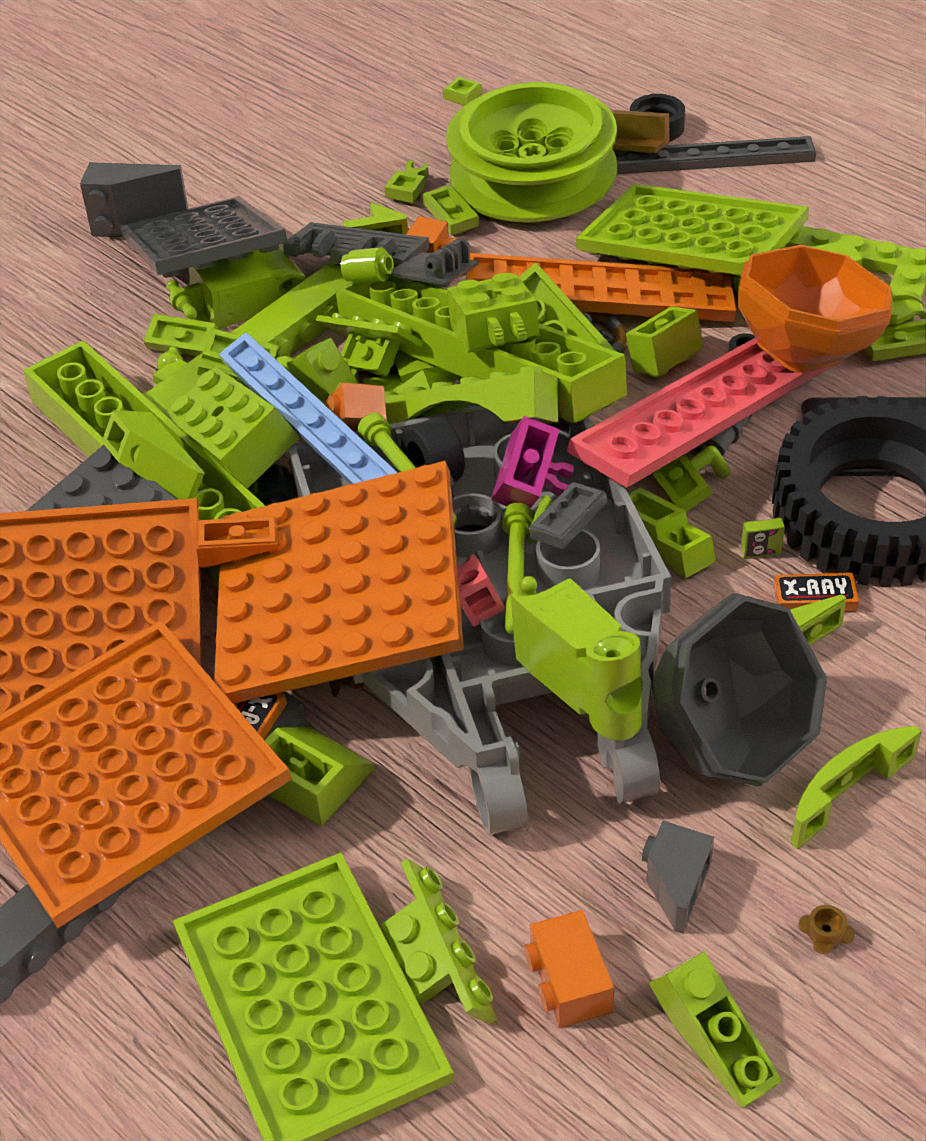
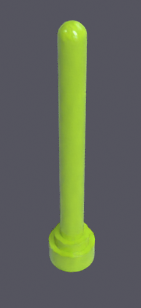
(377, 433)
(516, 523)

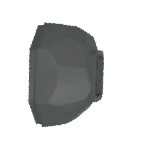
(759, 691)

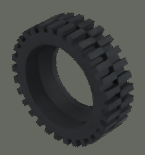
(844, 440)

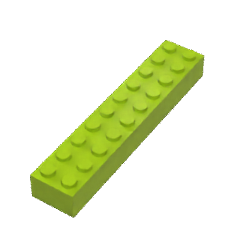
(586, 372)
(80, 393)

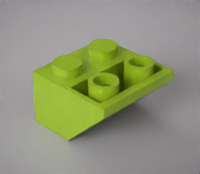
(320, 770)

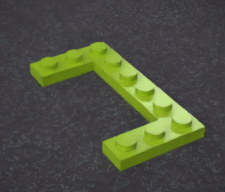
(904, 263)

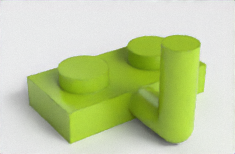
(684, 483)

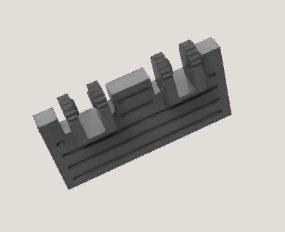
(340, 240)

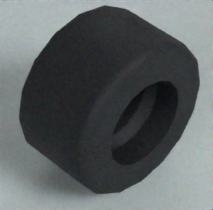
(433, 443)

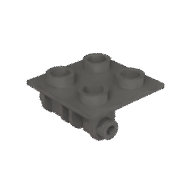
(439, 267)

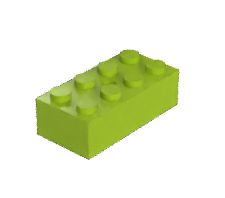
(233, 425)

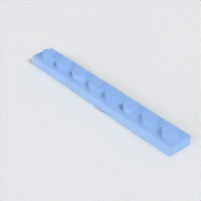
(304, 412)

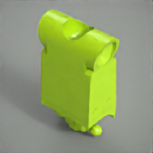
(236, 288)
(580, 655)

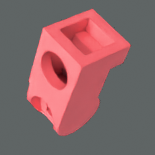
(477, 592)

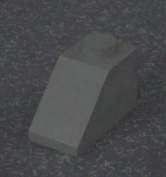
(677, 869)

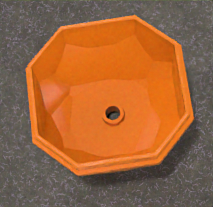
(812, 306)

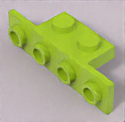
(372, 344)
(431, 949)

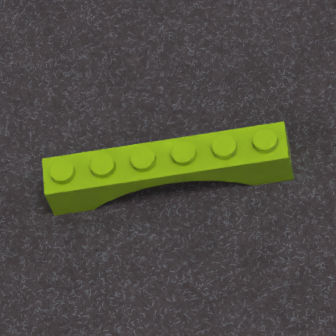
(506, 395)

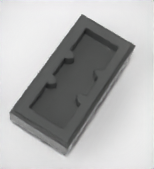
(568, 515)

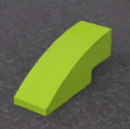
(678, 543)

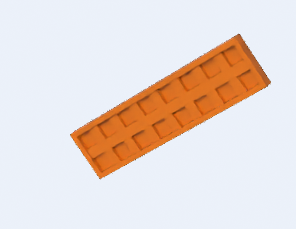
(623, 287)

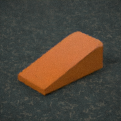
(234, 538)

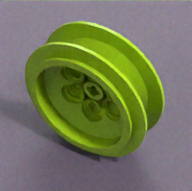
(532, 152)

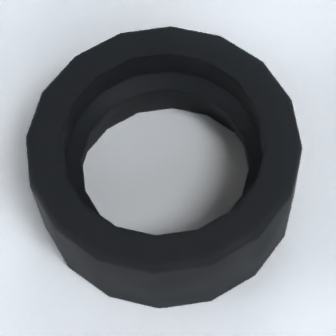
(663, 104)

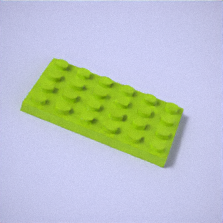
(691, 228)
(311, 1004)

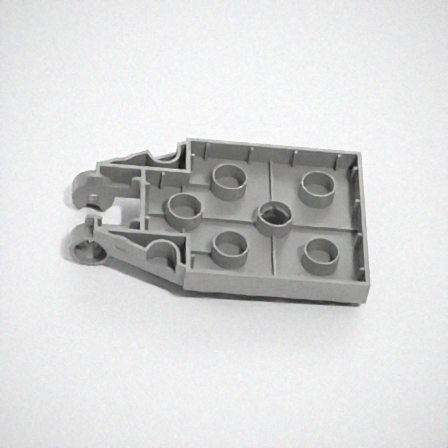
(456, 694)

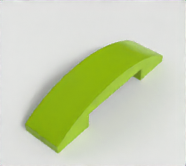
(882, 751)

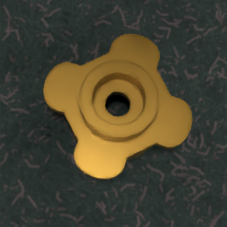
(826, 917)

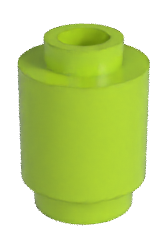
(367, 265)

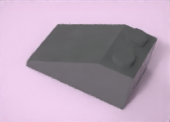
(130, 193)

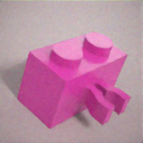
(529, 465)

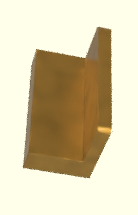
(641, 131)

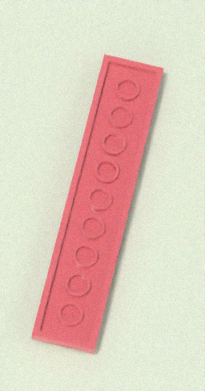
(685, 414)

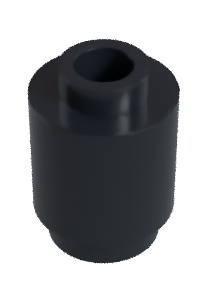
(275, 485)

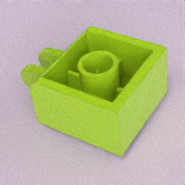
(493, 312)

